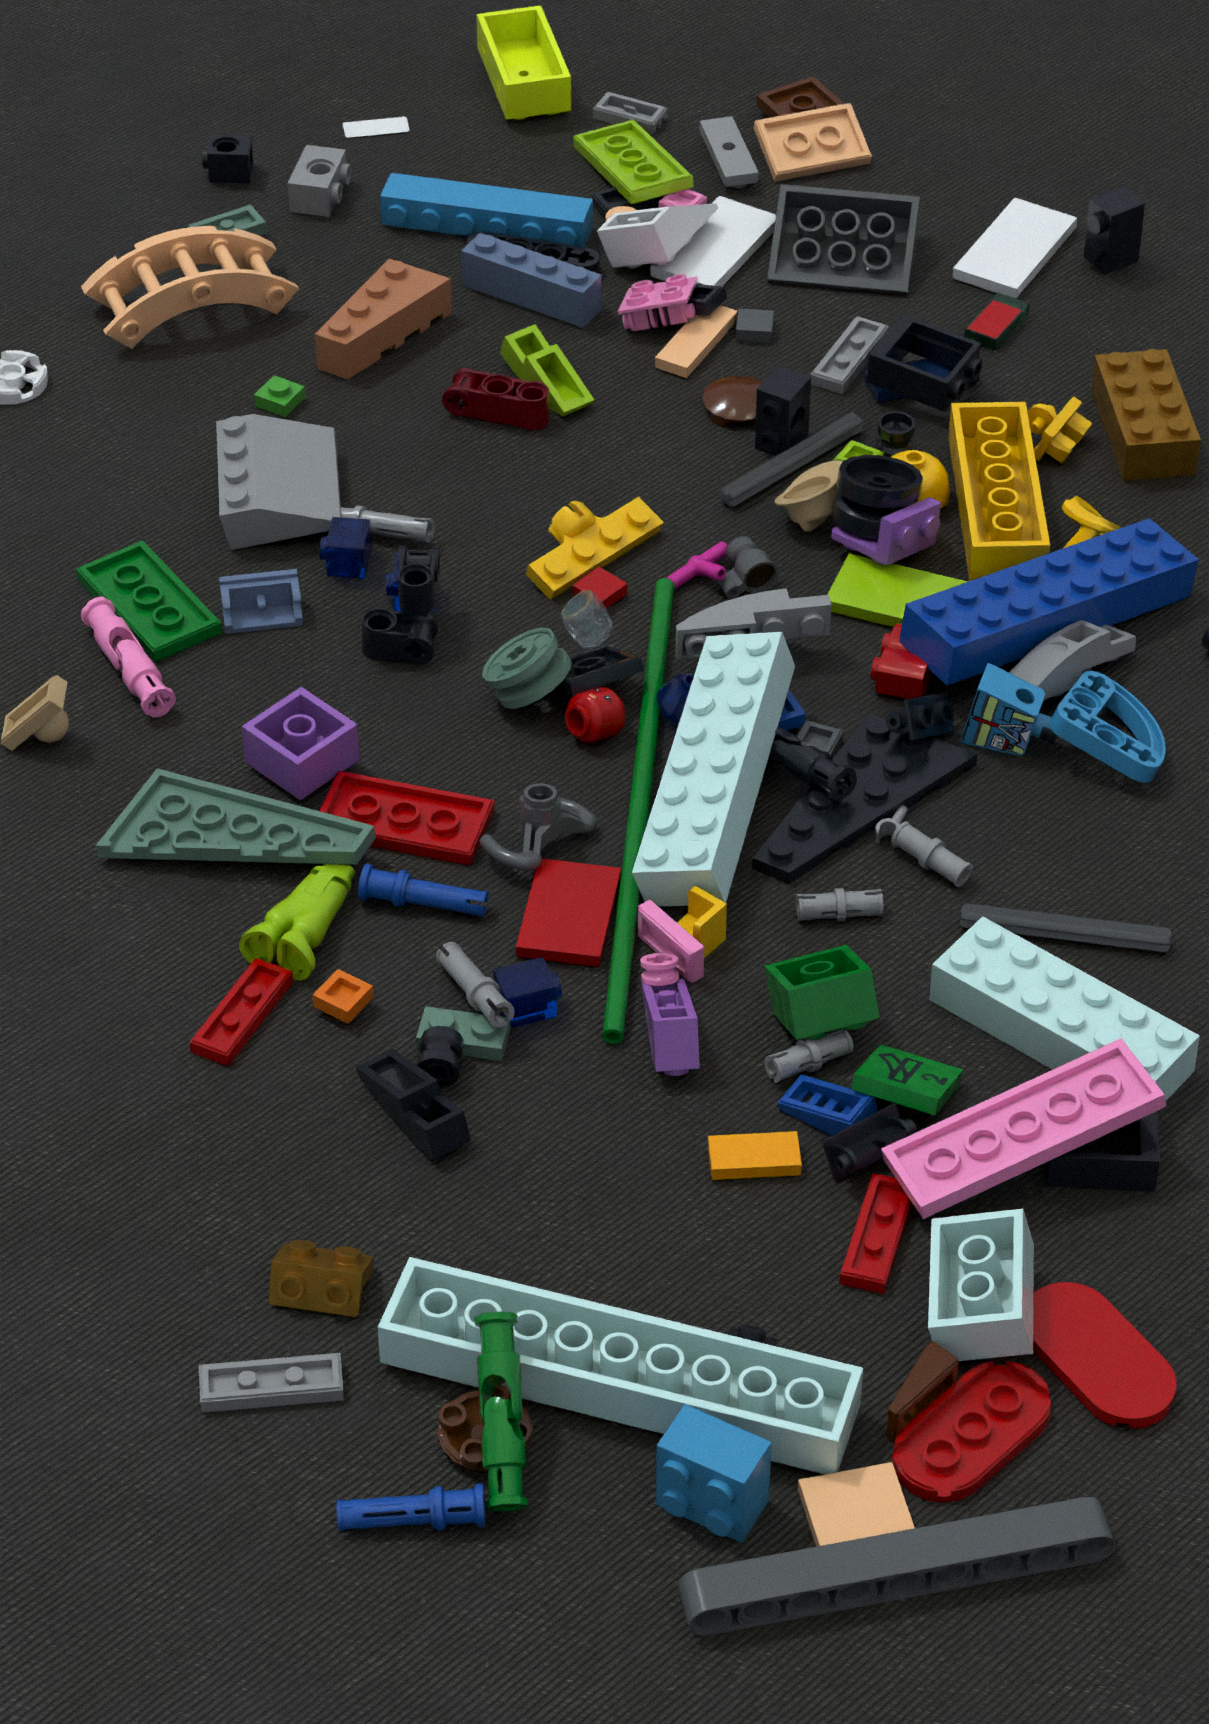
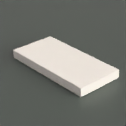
(721, 244)
(1014, 248)

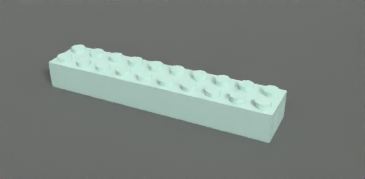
(624, 1362)

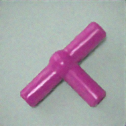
(702, 566)

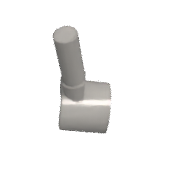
(888, 826)

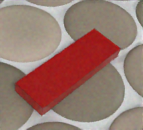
(241, 1012)
(876, 1235)

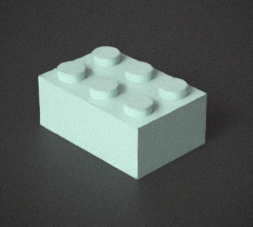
(982, 1285)

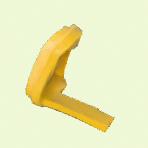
(1090, 520)

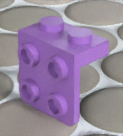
(899, 533)

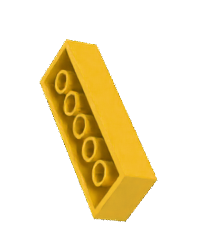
(996, 486)

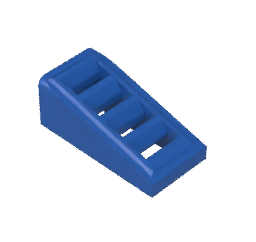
(827, 1119)

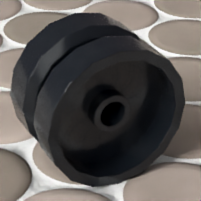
(871, 490)

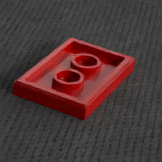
(569, 912)

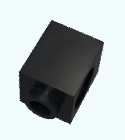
(229, 158)

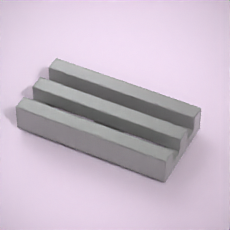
(619, 109)

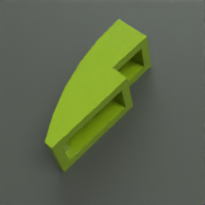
(536, 360)

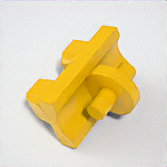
(1053, 427)

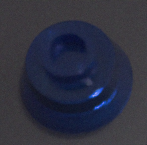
(673, 696)

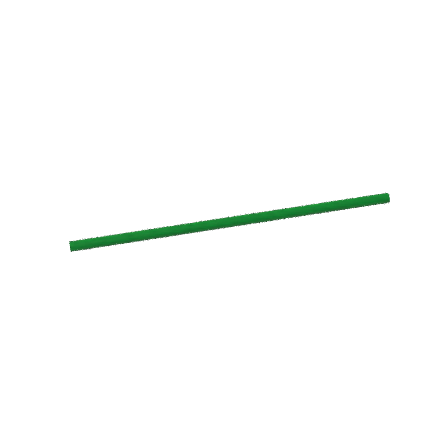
(638, 815)

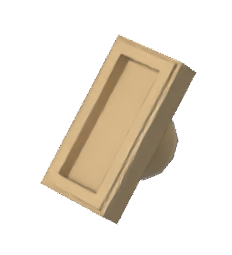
(38, 715)

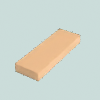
(695, 341)

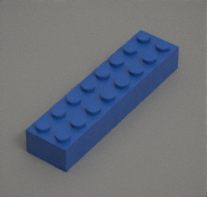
(1023, 605)

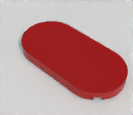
(1101, 1356)
(971, 1431)

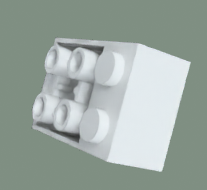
(651, 234)

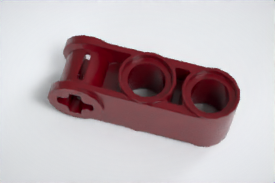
(498, 399)

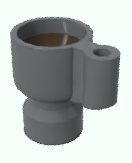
(751, 570)

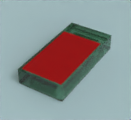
(997, 320)

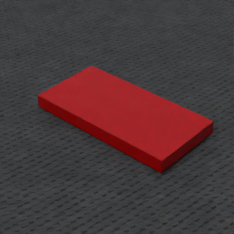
(412, 816)

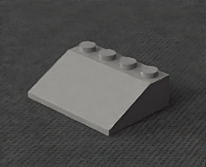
(275, 479)

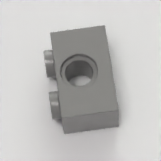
(318, 180)

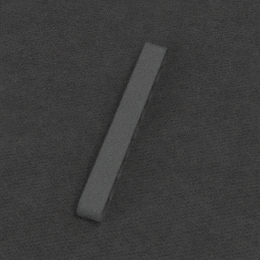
(895, 1566)

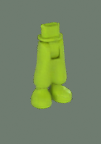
(299, 921)

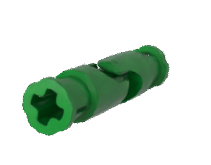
(501, 1438)

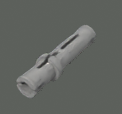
(393, 524)
(480, 991)

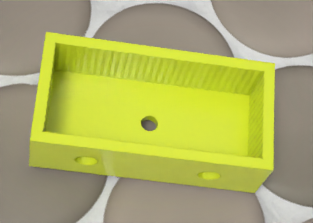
(524, 62)

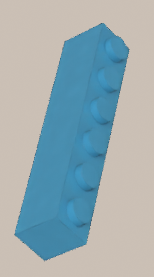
(474, 208)

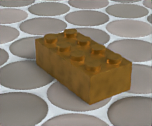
(1145, 415)

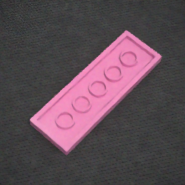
(1023, 1128)

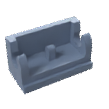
(261, 601)

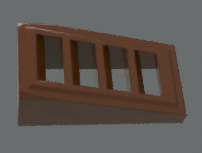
(928, 1379)

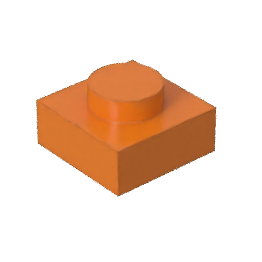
(343, 996)

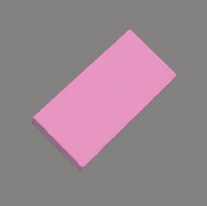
(667, 936)

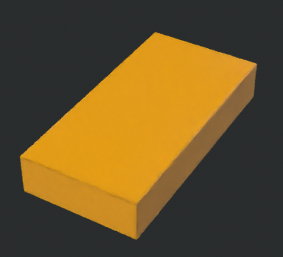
(754, 1155)

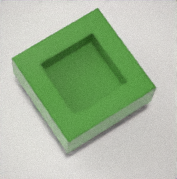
(279, 396)

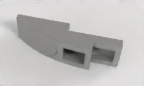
(755, 614)
(1070, 651)

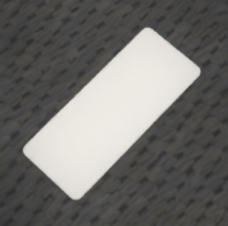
(376, 127)

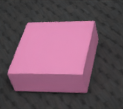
(682, 198)

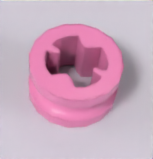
(659, 969)

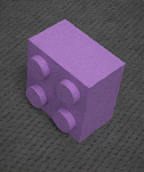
(300, 743)

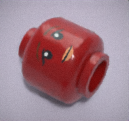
(595, 715)

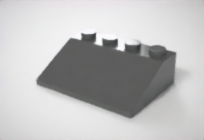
(844, 239)

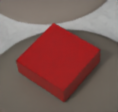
(604, 585)

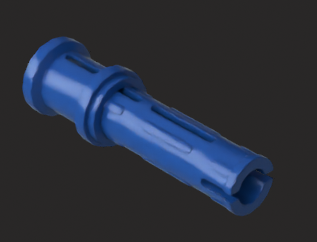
(402, 888)
(441, 1509)

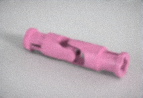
(128, 657)

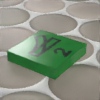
(907, 1079)

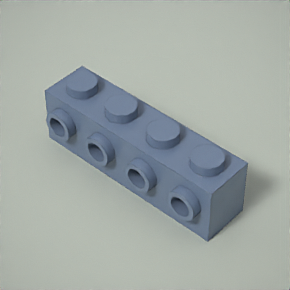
(531, 280)

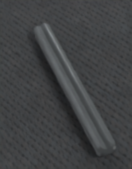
(791, 459)
(1070, 927)

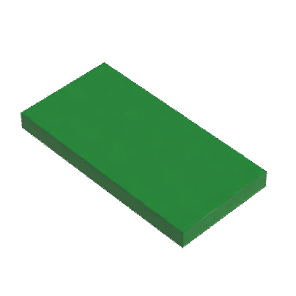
(150, 600)

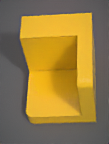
(705, 919)

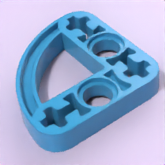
(1079, 724)

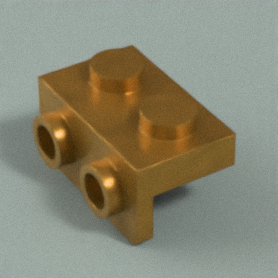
(319, 1278)

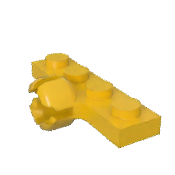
(590, 543)

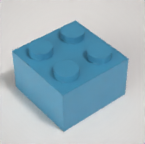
(713, 1473)

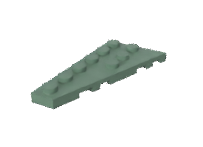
(212, 822)

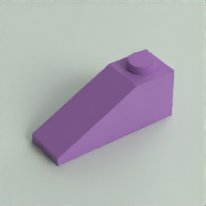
(671, 1028)

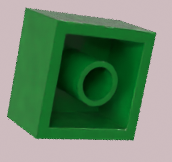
(822, 992)

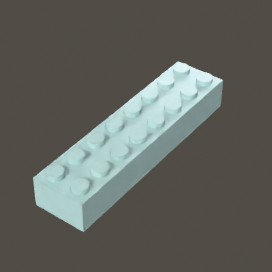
(714, 768)

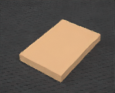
(812, 142)

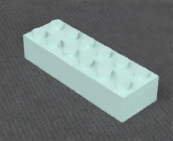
(1052, 1006)

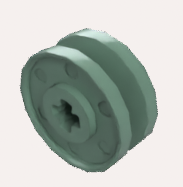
(527, 668)

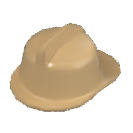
(811, 495)

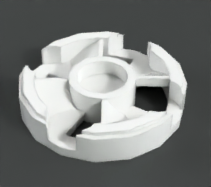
(14, 376)

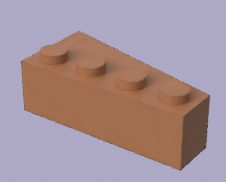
(380, 317)

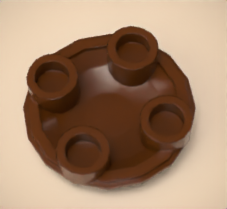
(732, 399)
(462, 1428)

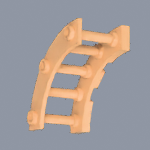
(241, 280)

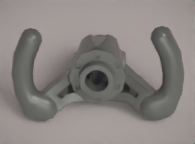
(541, 822)

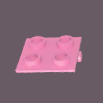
(646, 297)

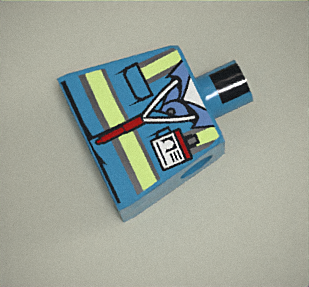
(1006, 714)

